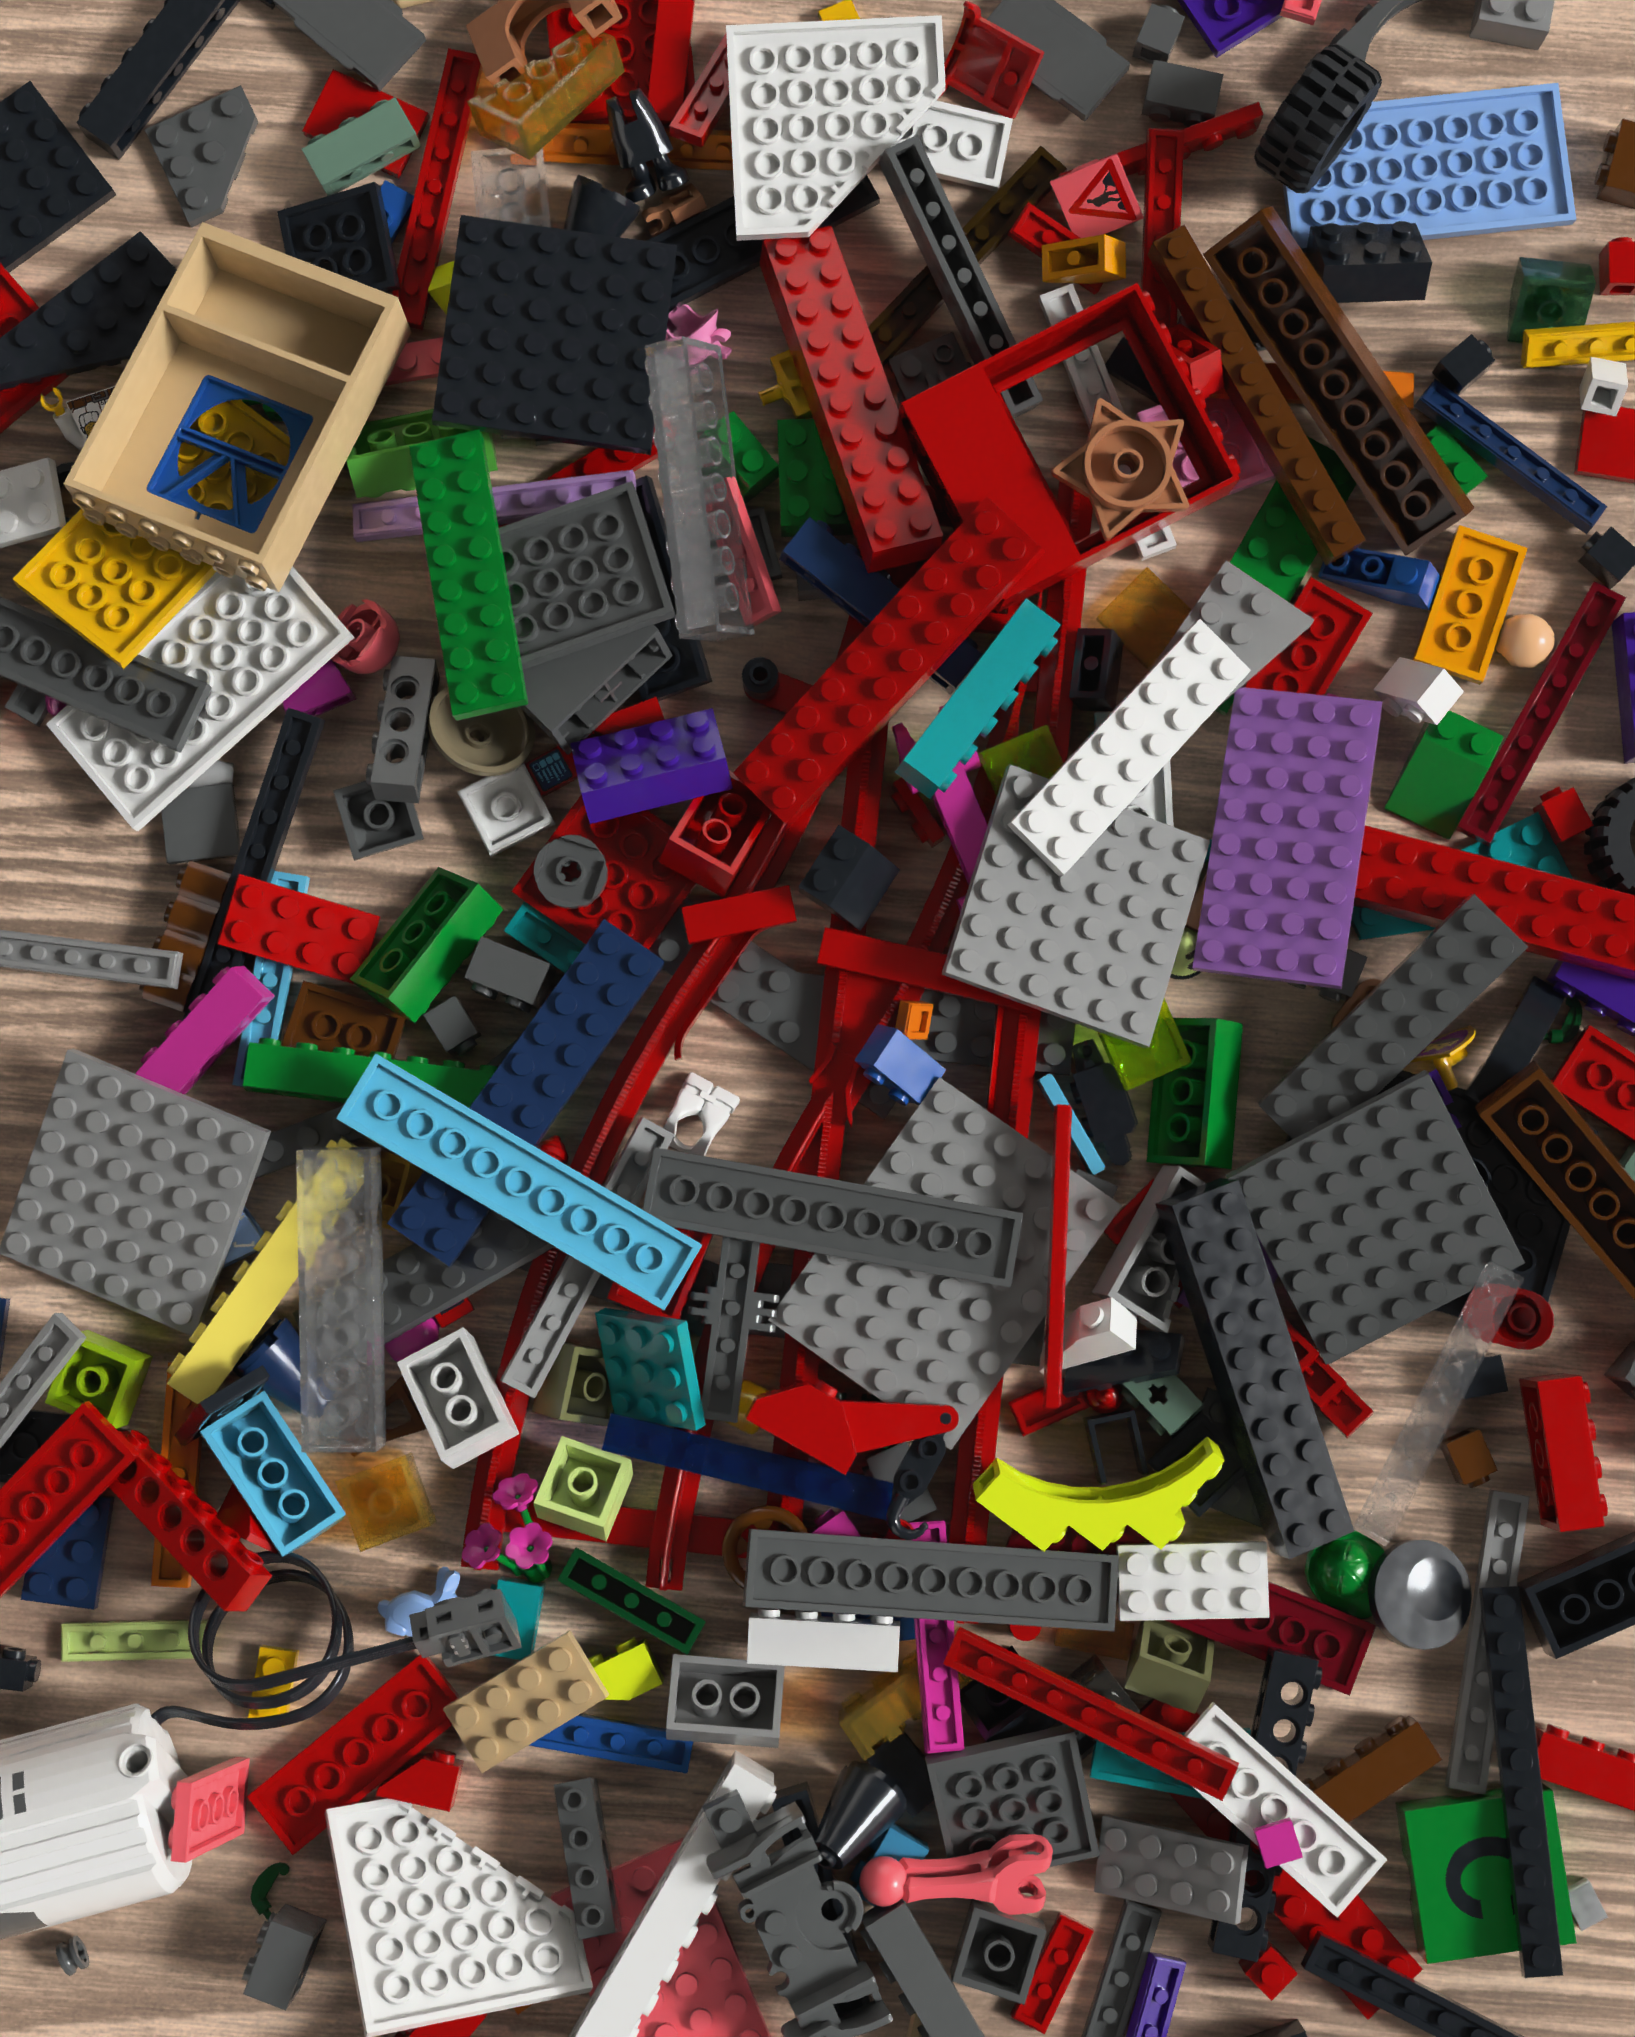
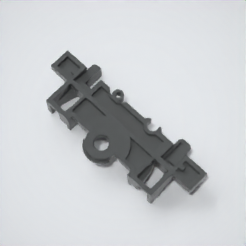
(789, 1919)

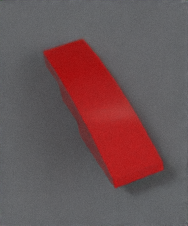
(1328, 1389)

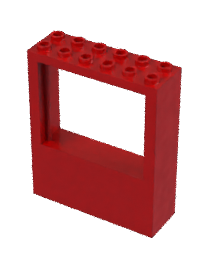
(977, 451)

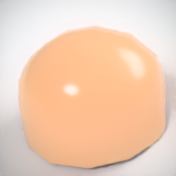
(1525, 641)

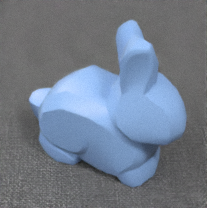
(399, 1608)

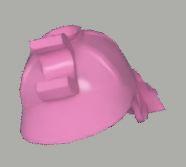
(687, 323)

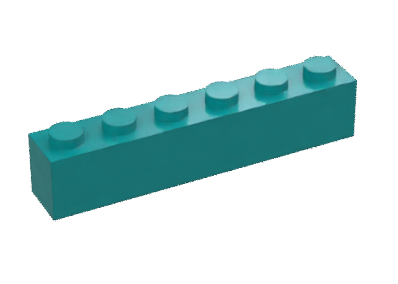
(977, 699)

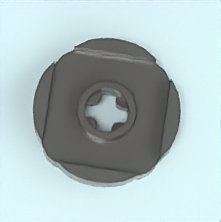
(560, 854)

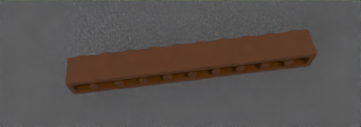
(1256, 396)

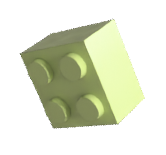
(583, 1488)

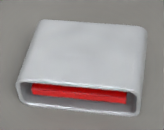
(1585, 1904)

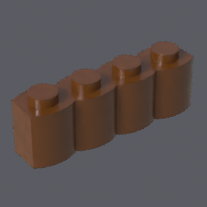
(189, 929)

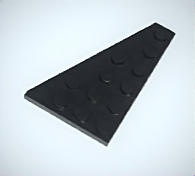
(90, 320)

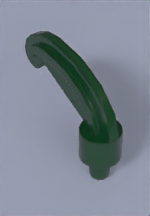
(1570, 1026)
(263, 1885)

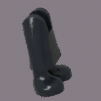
(641, 142)

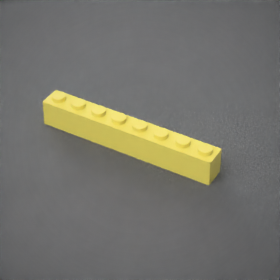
(244, 1310)

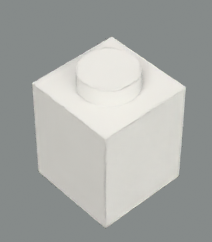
(1603, 386)

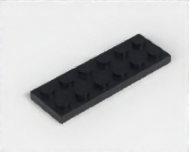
(688, 665)

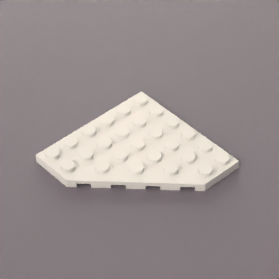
(819, 110)
(442, 1924)

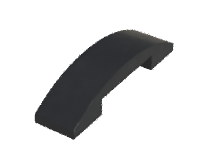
(1518, 1040)

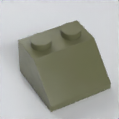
(576, 1387)
(1170, 1664)

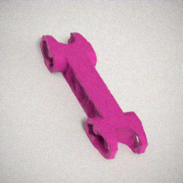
(956, 807)

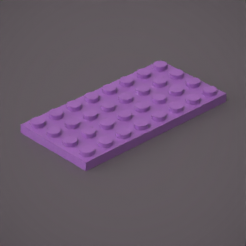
(1288, 837)

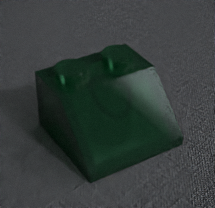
(1549, 295)

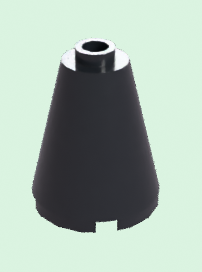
(598, 209)
(856, 1814)

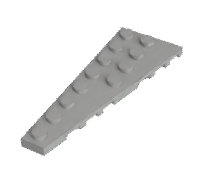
(1246, 618)

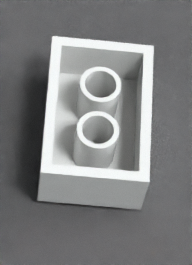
(457, 1398)

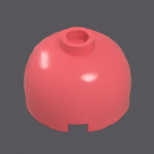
(374, 639)

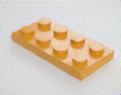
(1470, 604)

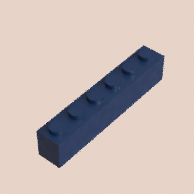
(843, 578)

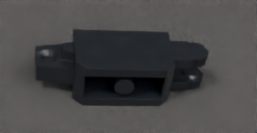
(1105, 1102)

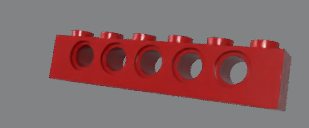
(159, 1500)

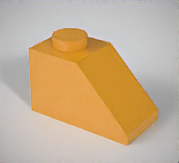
(1084, 260)

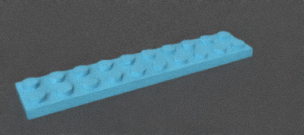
(519, 1181)

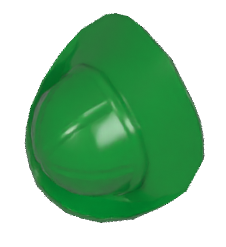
(1341, 1572)

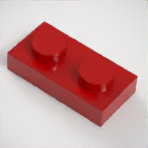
(924, 824)

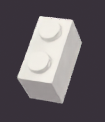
(1418, 691)

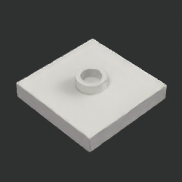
(506, 809)

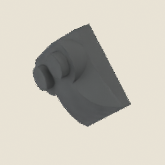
(375, 824)

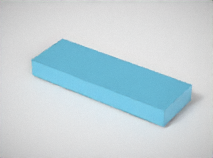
(1079, 1138)

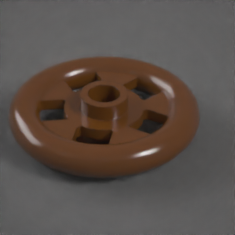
(762, 1519)

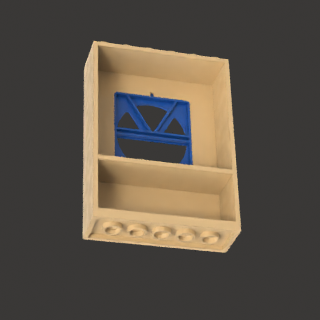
(229, 330)

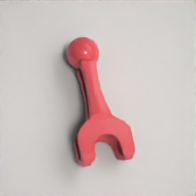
(986, 1876)

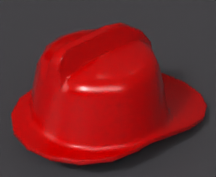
(1526, 1322)

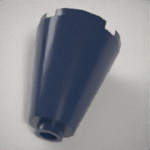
(280, 1355)

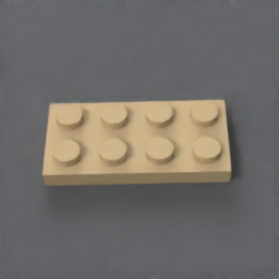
(526, 1701)

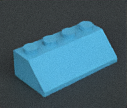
(273, 1474)

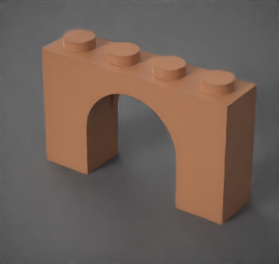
(503, 30)

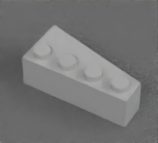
(1142, 1266)

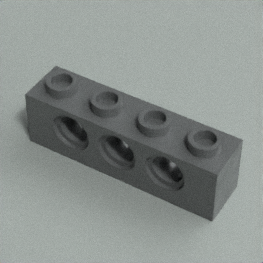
(403, 779)
(587, 1858)

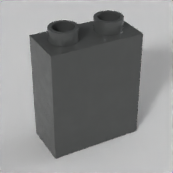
(585, 687)

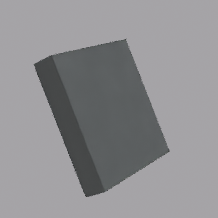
(201, 825)

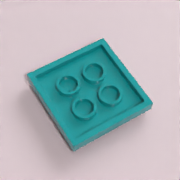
(650, 1368)

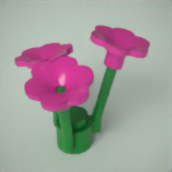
(527, 1545)

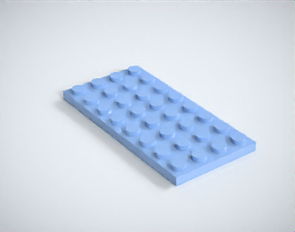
(1448, 166)

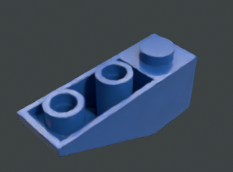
(1385, 576)

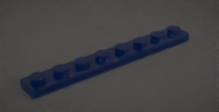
(747, 1466)

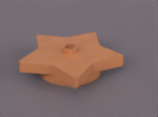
(1145, 449)

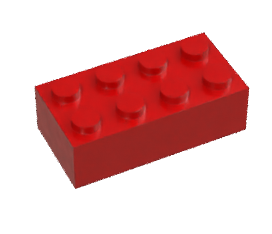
(1563, 1452)

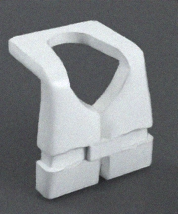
(709, 1103)

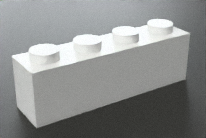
(823, 1641)

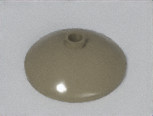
(503, 735)

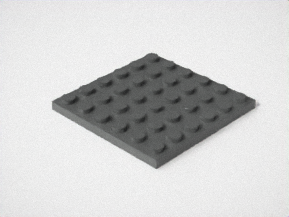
(1375, 1217)

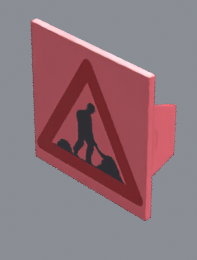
(1097, 197)

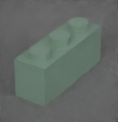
(361, 146)

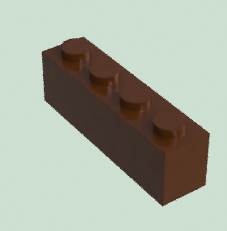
(1375, 1769)

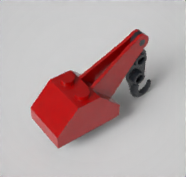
(837, 1429)

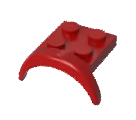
(990, 63)

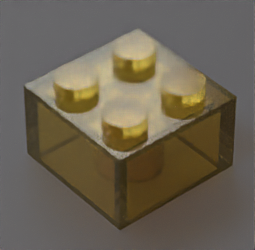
(386, 1502)

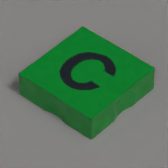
(1463, 1875)

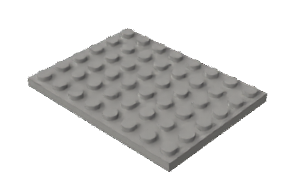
(929, 1333)

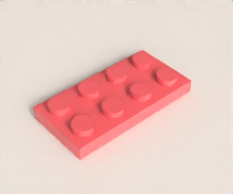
(209, 1809)

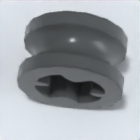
(72, 1955)

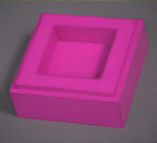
(1278, 1843)

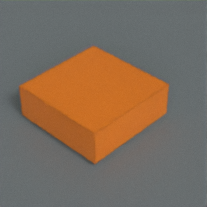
(914, 1019)

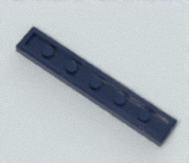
(1510, 456)

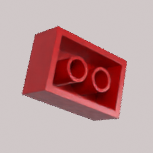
(716, 836)

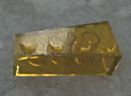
(549, 94)
(885, 1707)

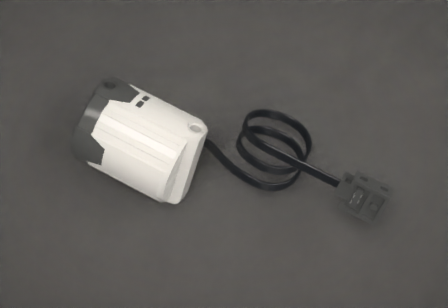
(93, 1795)

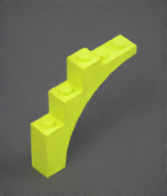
(1100, 1514)

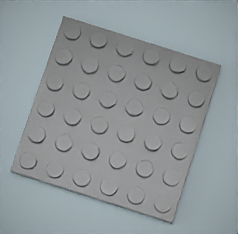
(1081, 942)
(134, 1191)

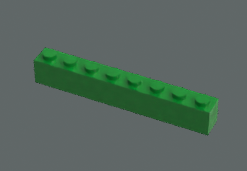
(333, 1075)

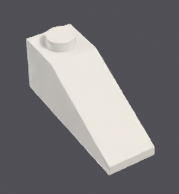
(1096, 1333)

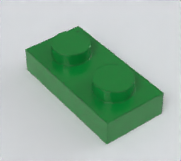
(1458, 461)

